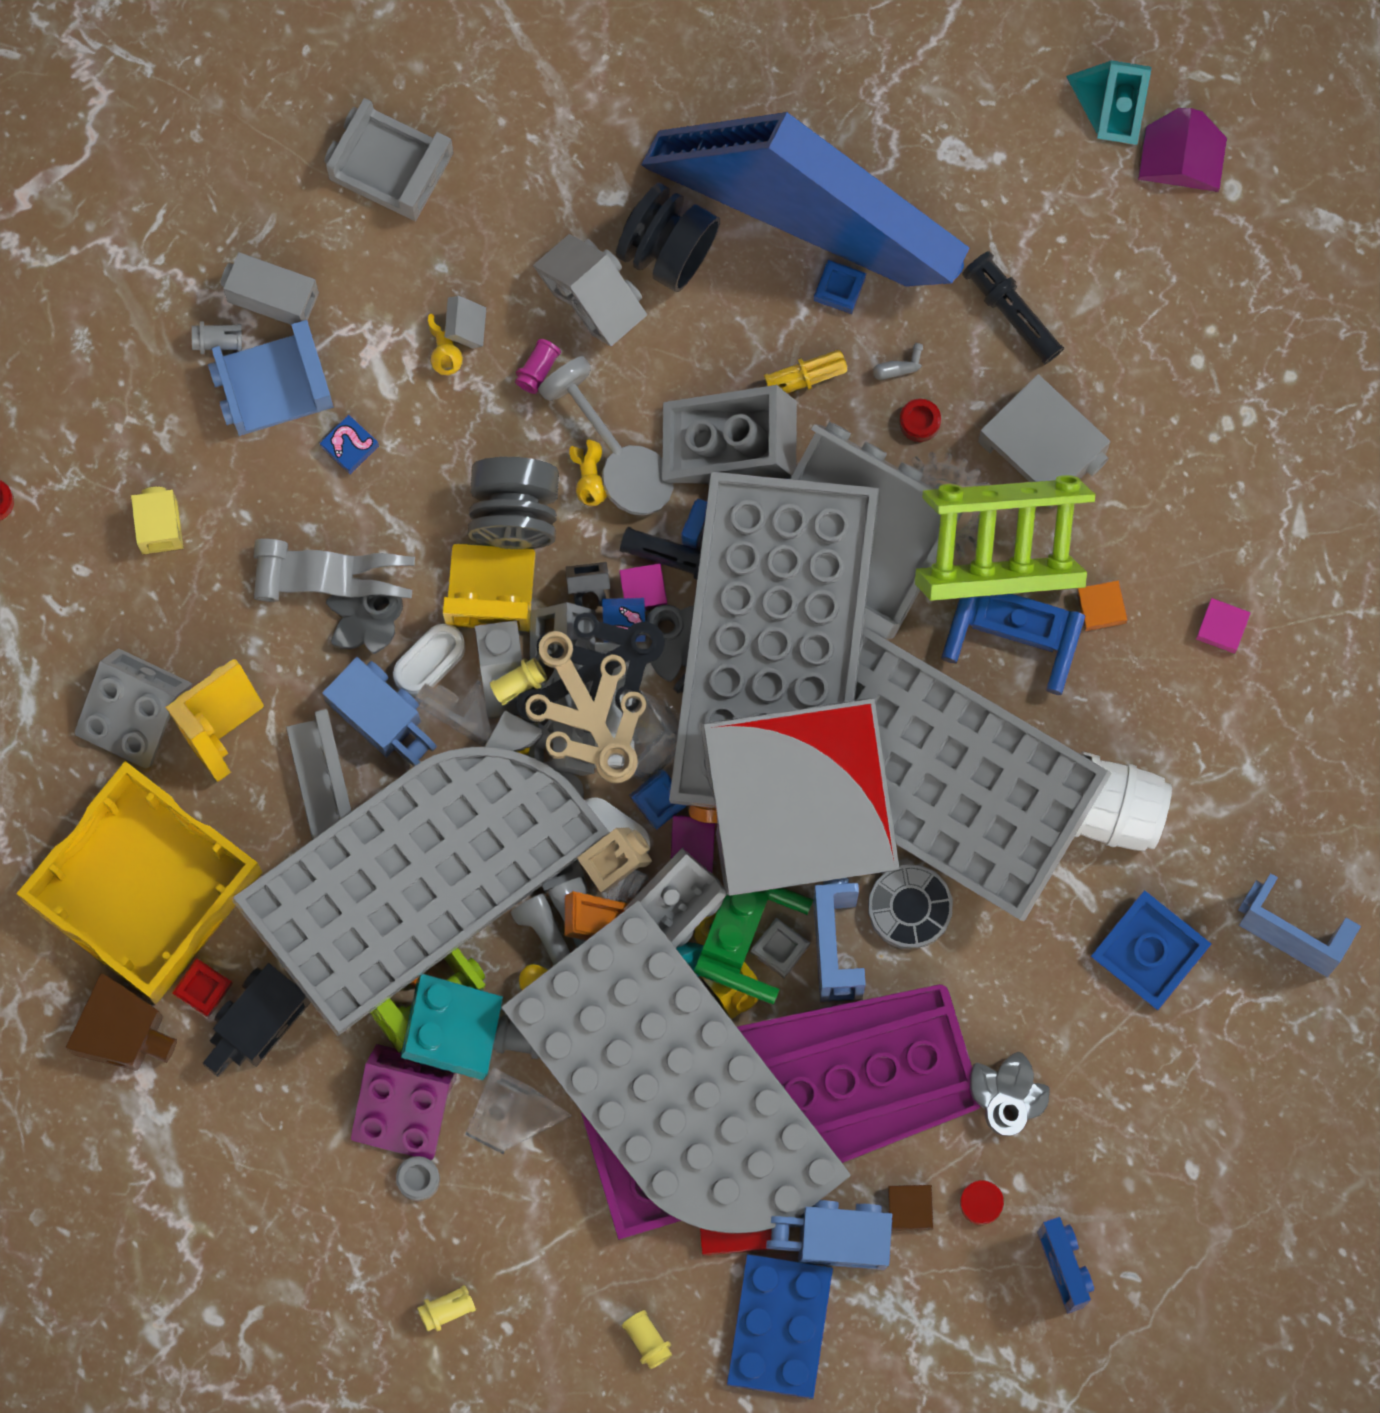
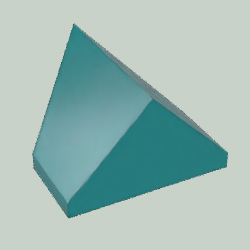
(1113, 98)

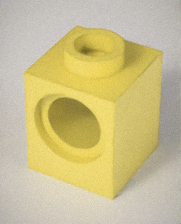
(157, 520)

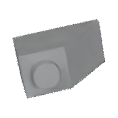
(498, 654)

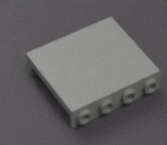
(904, 523)

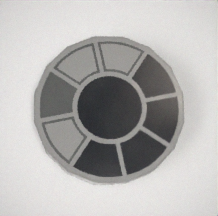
(910, 907)

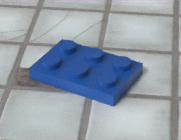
(780, 1326)

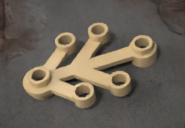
(590, 715)

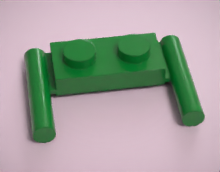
(732, 936)

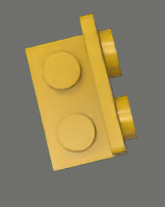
(489, 586)
(213, 711)

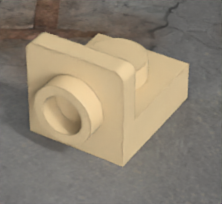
(615, 857)

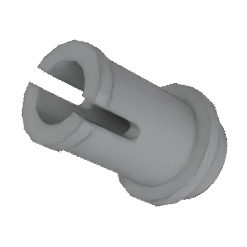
(210, 336)

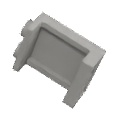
(387, 160)
(1045, 435)

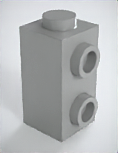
(269, 289)

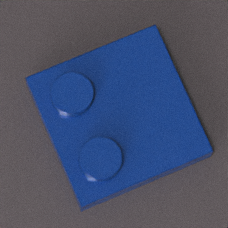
(1151, 950)
(1071, 1281)

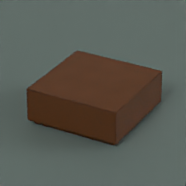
(911, 1207)

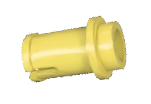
(519, 680)
(446, 1308)
(647, 1339)

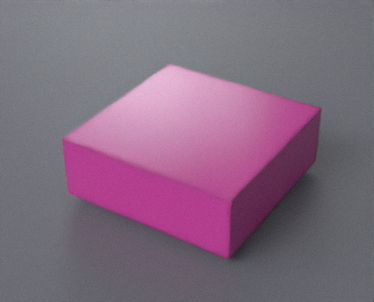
(644, 583)
(1223, 625)

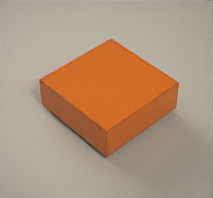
(1102, 605)

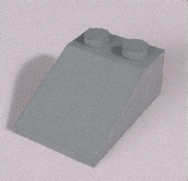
(730, 433)

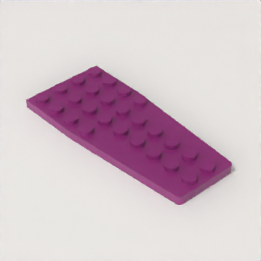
(855, 1072)

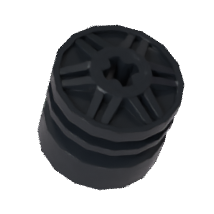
(661, 234)

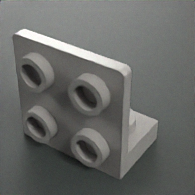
(128, 707)

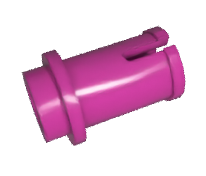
(537, 366)

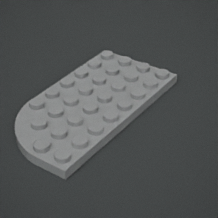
(972, 780)
(416, 875)
(673, 1082)

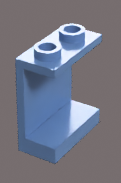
(271, 382)
(1289, 938)

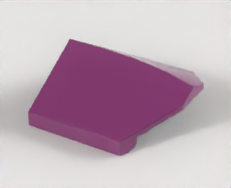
(1183, 151)

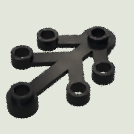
(592, 660)

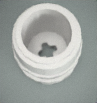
(1129, 808)

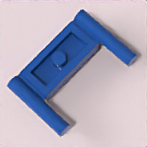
(1019, 621)

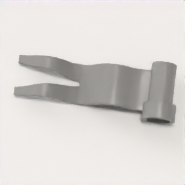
(320, 572)

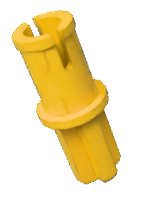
(808, 372)

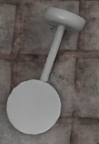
(631, 472)

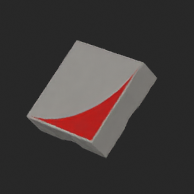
(800, 796)

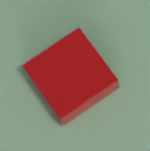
(202, 988)

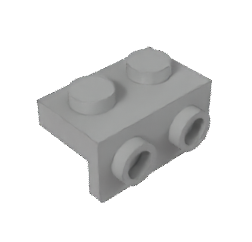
(681, 897)

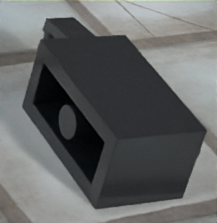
(255, 1020)

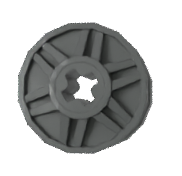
(513, 502)

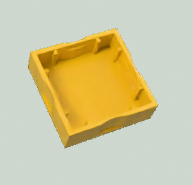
(139, 883)

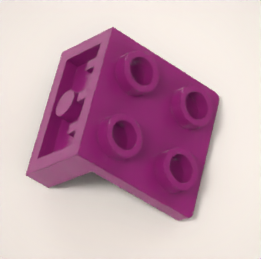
(401, 1104)

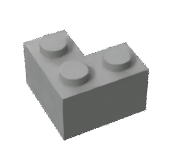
(593, 287)

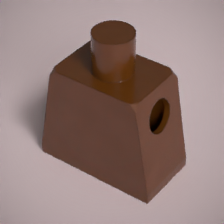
(119, 1028)

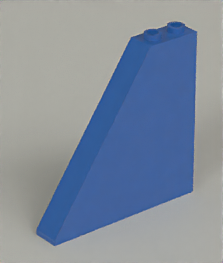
(810, 190)

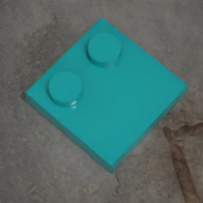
(451, 1027)

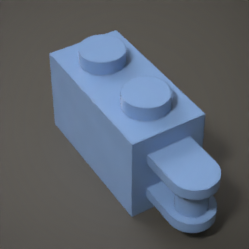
(378, 710)
(837, 1235)

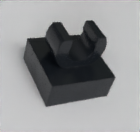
(588, 578)

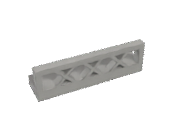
(564, 620)
(319, 772)

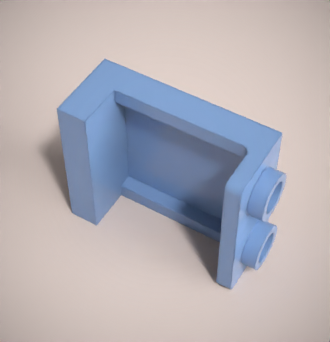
(834, 983)

